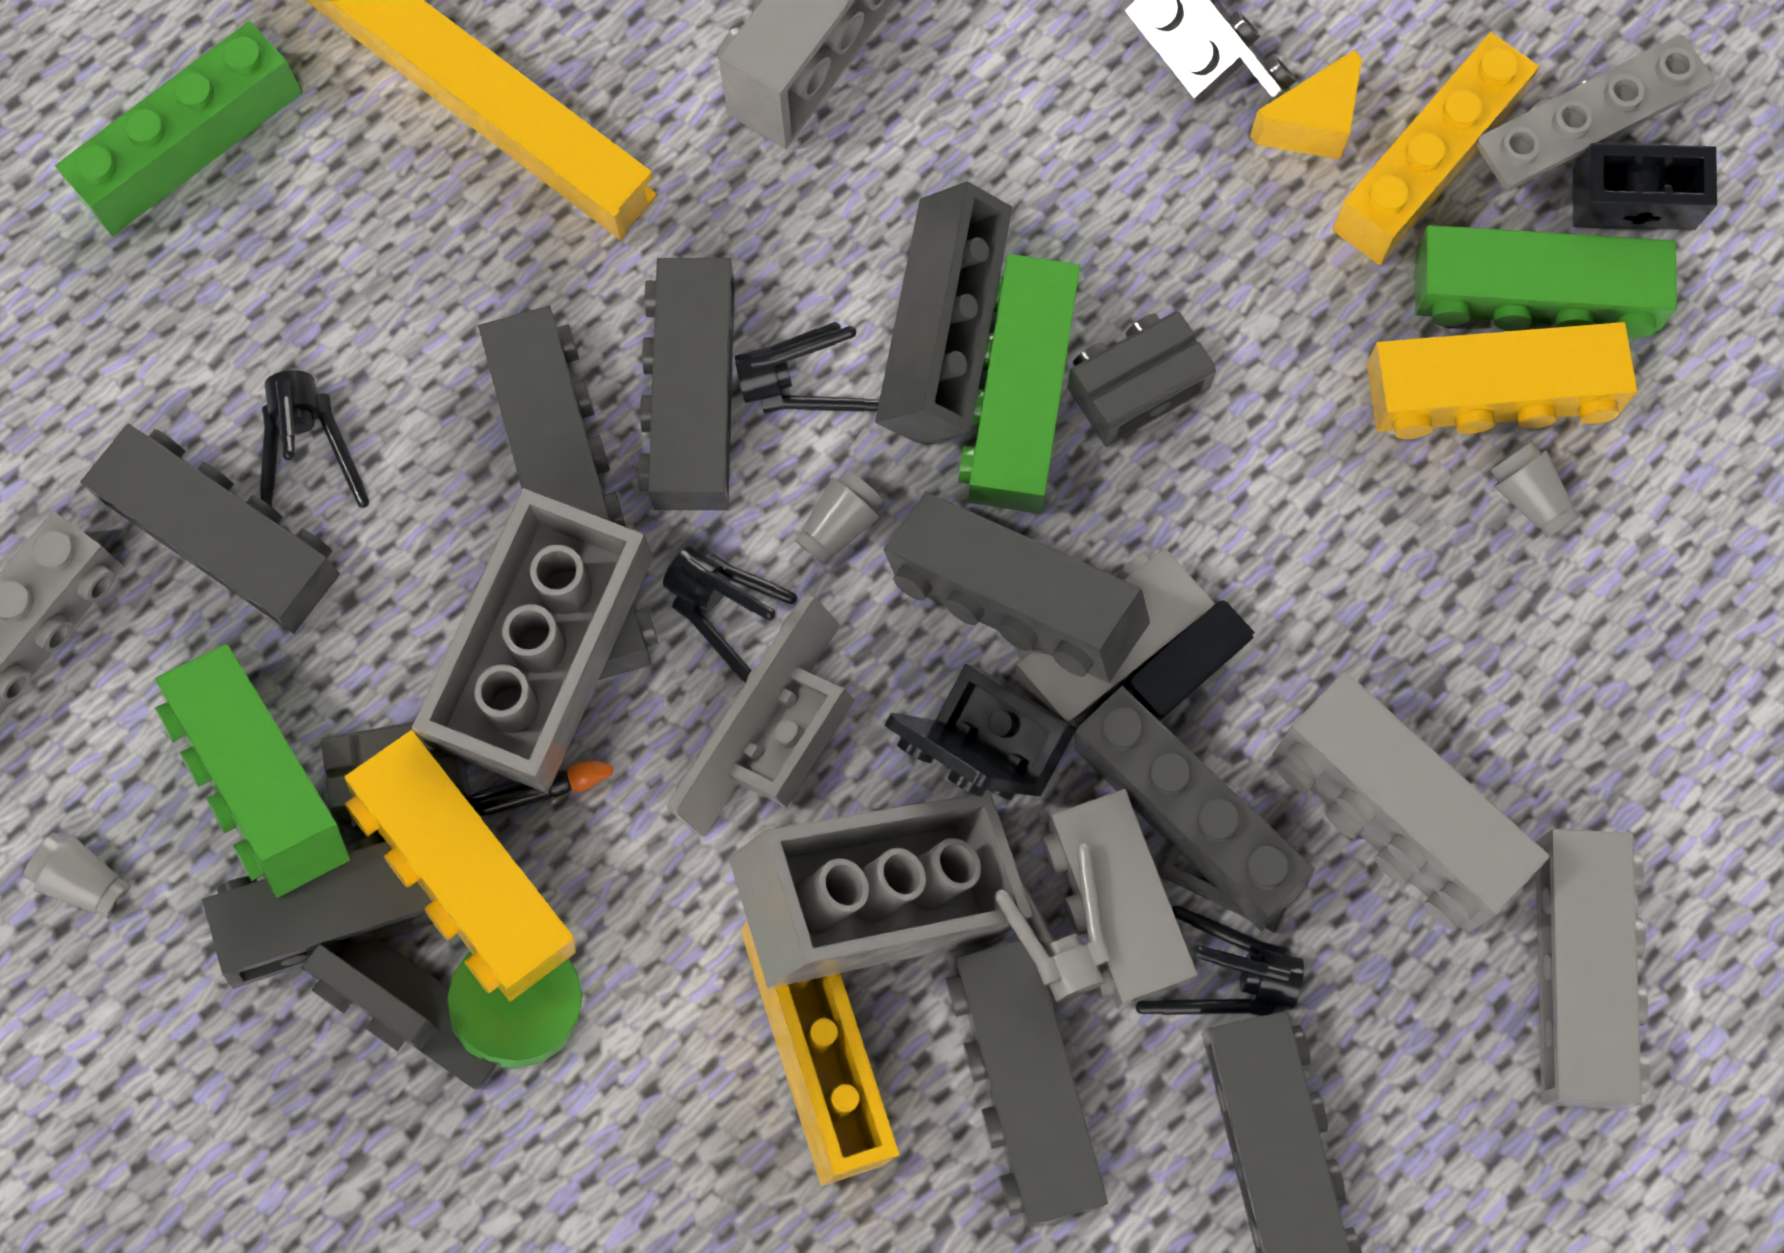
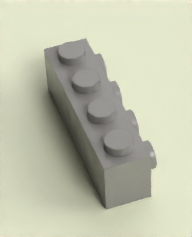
(44, 597)
(1590, 971)

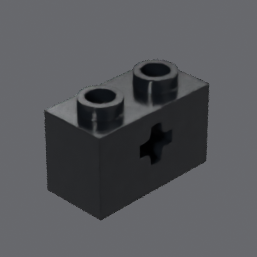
(1644, 186)

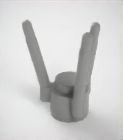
(1063, 963)

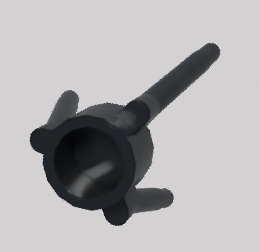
(766, 372)
(292, 411)
(704, 582)
(1265, 973)

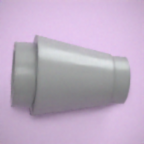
(1535, 488)
(839, 516)
(75, 876)

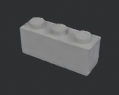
(1172, 605)
(1132, 902)

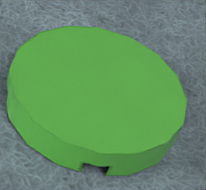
(519, 1030)

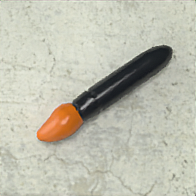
(515, 794)

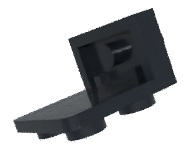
(988, 737)

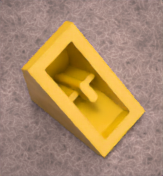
(1314, 114)

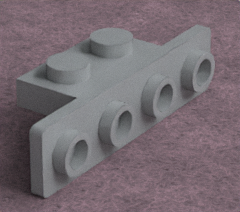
(1594, 112)
(771, 727)

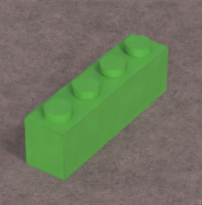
(180, 128)
(1544, 279)
(1022, 385)
(252, 771)

